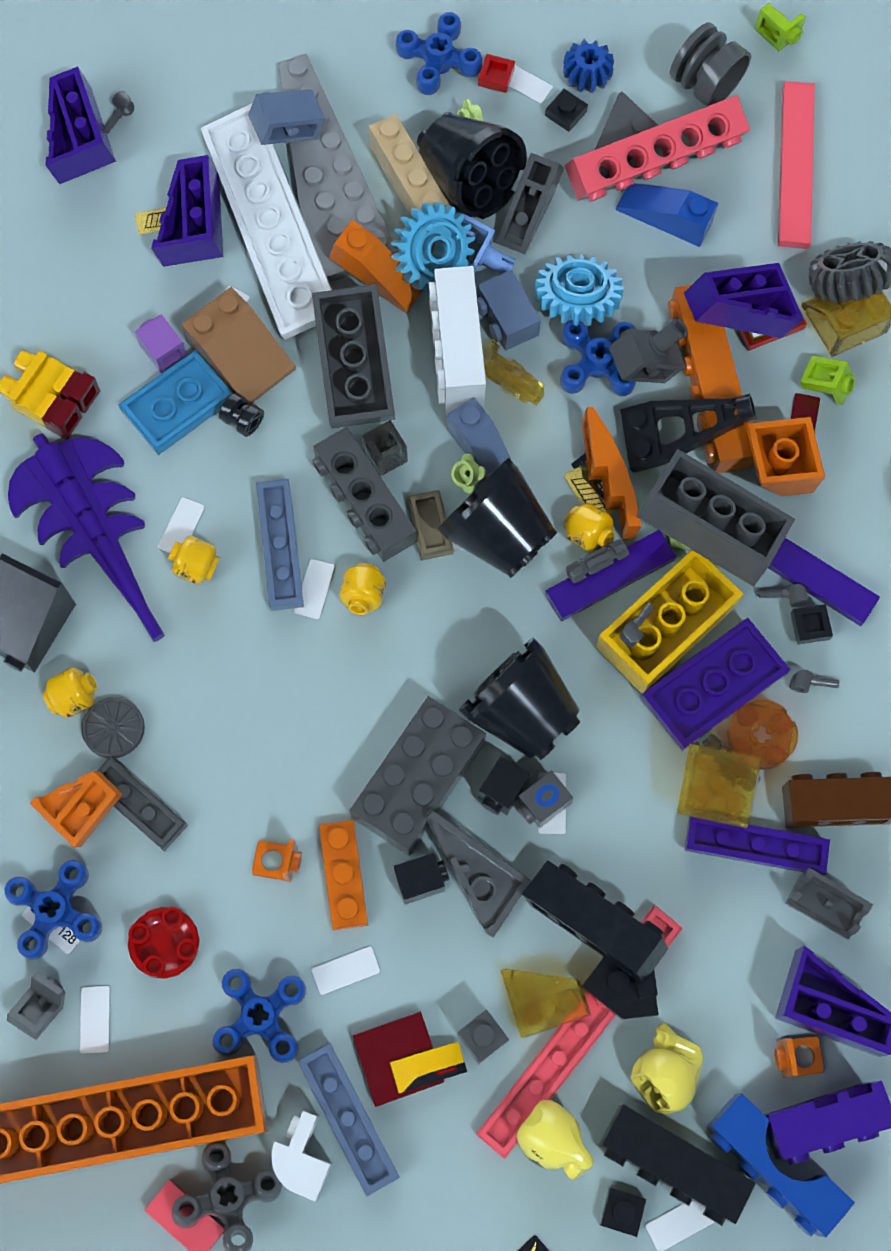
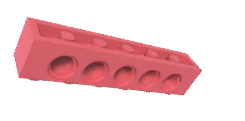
(725, 116)

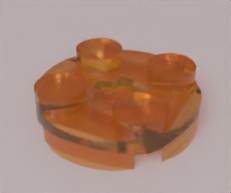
(777, 724)

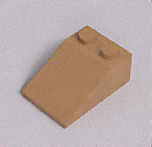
(237, 346)

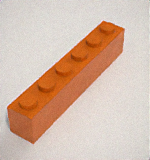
(711, 377)

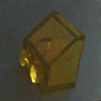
(849, 323)

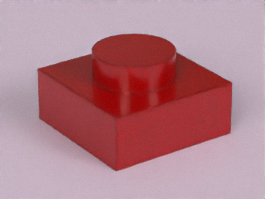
(496, 73)

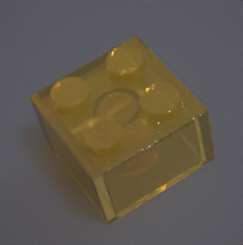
(719, 784)

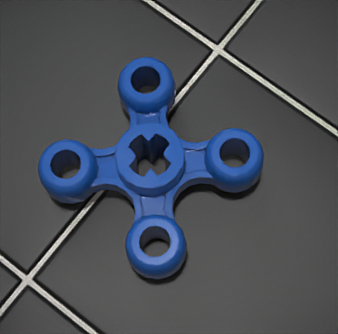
(438, 53)
(590, 364)
(40, 903)
(248, 1026)

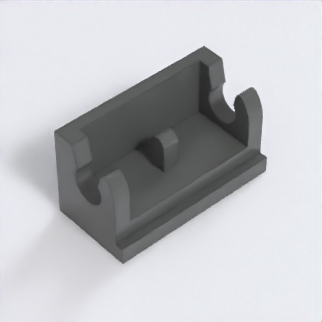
(828, 903)

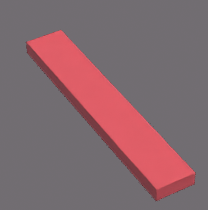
(796, 165)

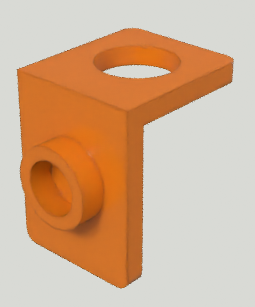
(290, 860)
(786, 1059)

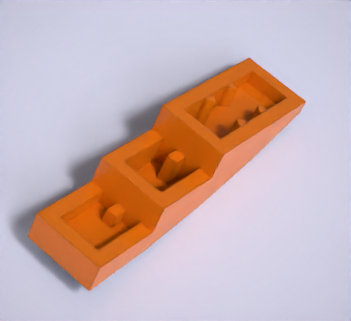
(607, 464)

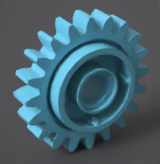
(429, 226)
(579, 289)

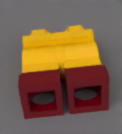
(49, 392)

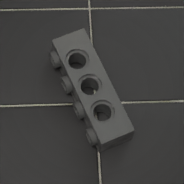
(343, 450)

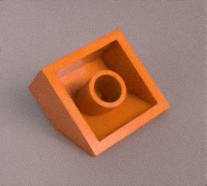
(786, 456)

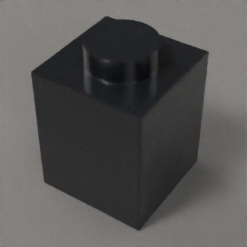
(503, 786)
(421, 878)

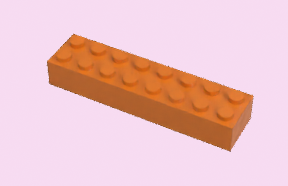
(131, 1118)

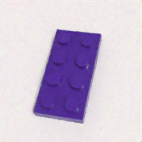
(715, 683)

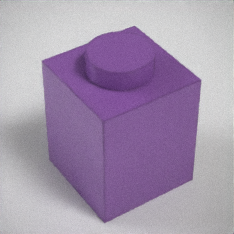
(160, 343)

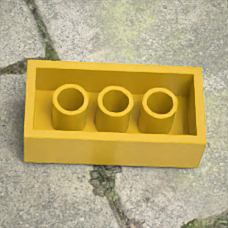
(686, 608)

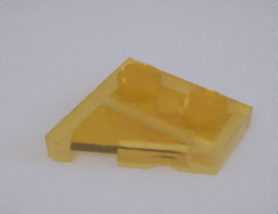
(513, 375)
(543, 1000)

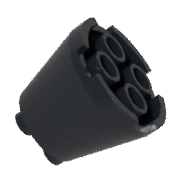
(473, 162)
(501, 521)
(524, 703)

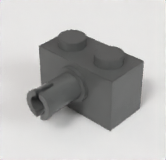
(650, 354)

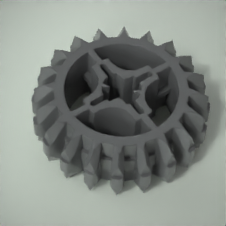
(851, 272)

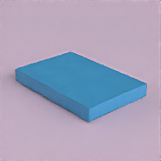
(176, 402)

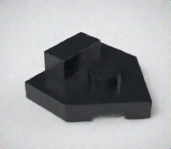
(622, 992)

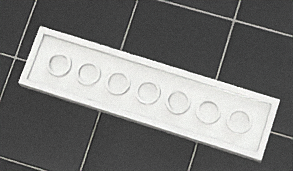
(268, 220)

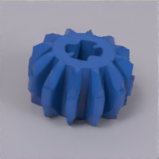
(588, 65)

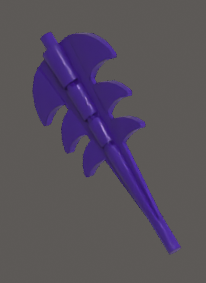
(64, 478)

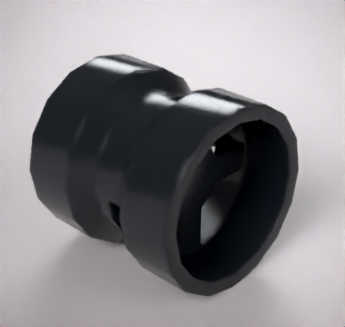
(241, 414)

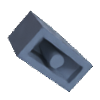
(477, 435)

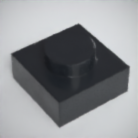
(566, 110)
(811, 624)
(622, 1212)

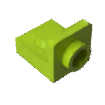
(777, 29)
(829, 377)

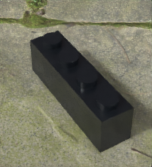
(596, 921)
(677, 1164)

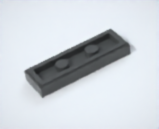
(143, 807)

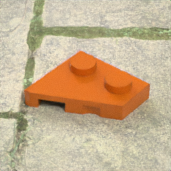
(78, 806)

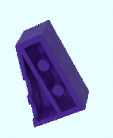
(76, 128)
(193, 215)
(745, 300)
(832, 1007)
(829, 1121)

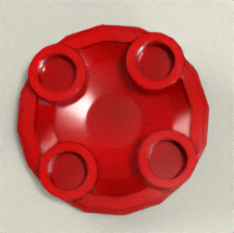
(163, 942)

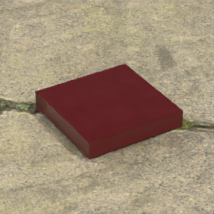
(387, 1044)

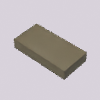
(427, 515)

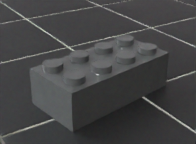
(353, 356)
(716, 518)
(418, 775)

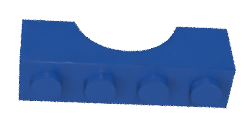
(814, 1201)

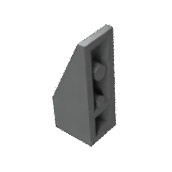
(530, 202)

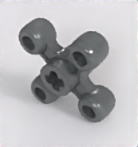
(210, 1203)

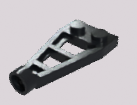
(642, 430)

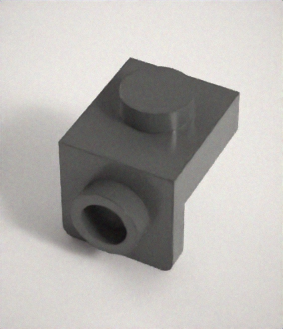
(37, 1006)

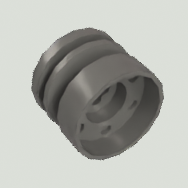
(710, 64)

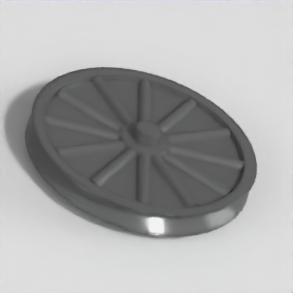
(113, 727)

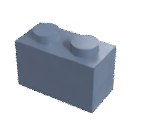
(286, 116)
(507, 310)

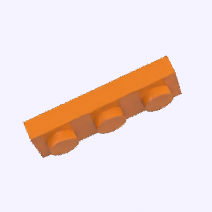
(343, 875)

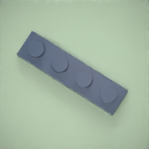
(279, 545)
(348, 1119)

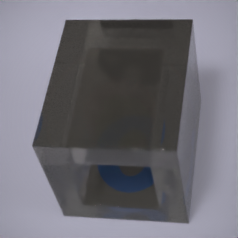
(385, 448)

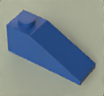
(670, 210)

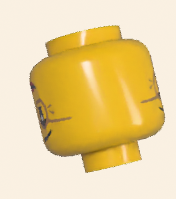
(589, 527)
(193, 560)
(362, 588)
(70, 692)

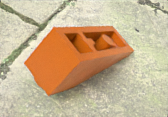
(371, 263)

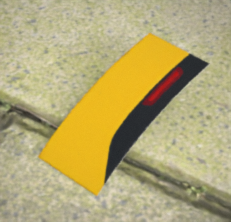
(428, 1067)

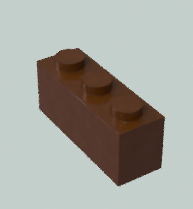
(837, 800)

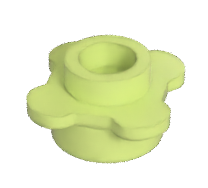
(470, 111)
(460, 473)

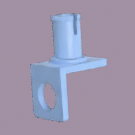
(488, 255)

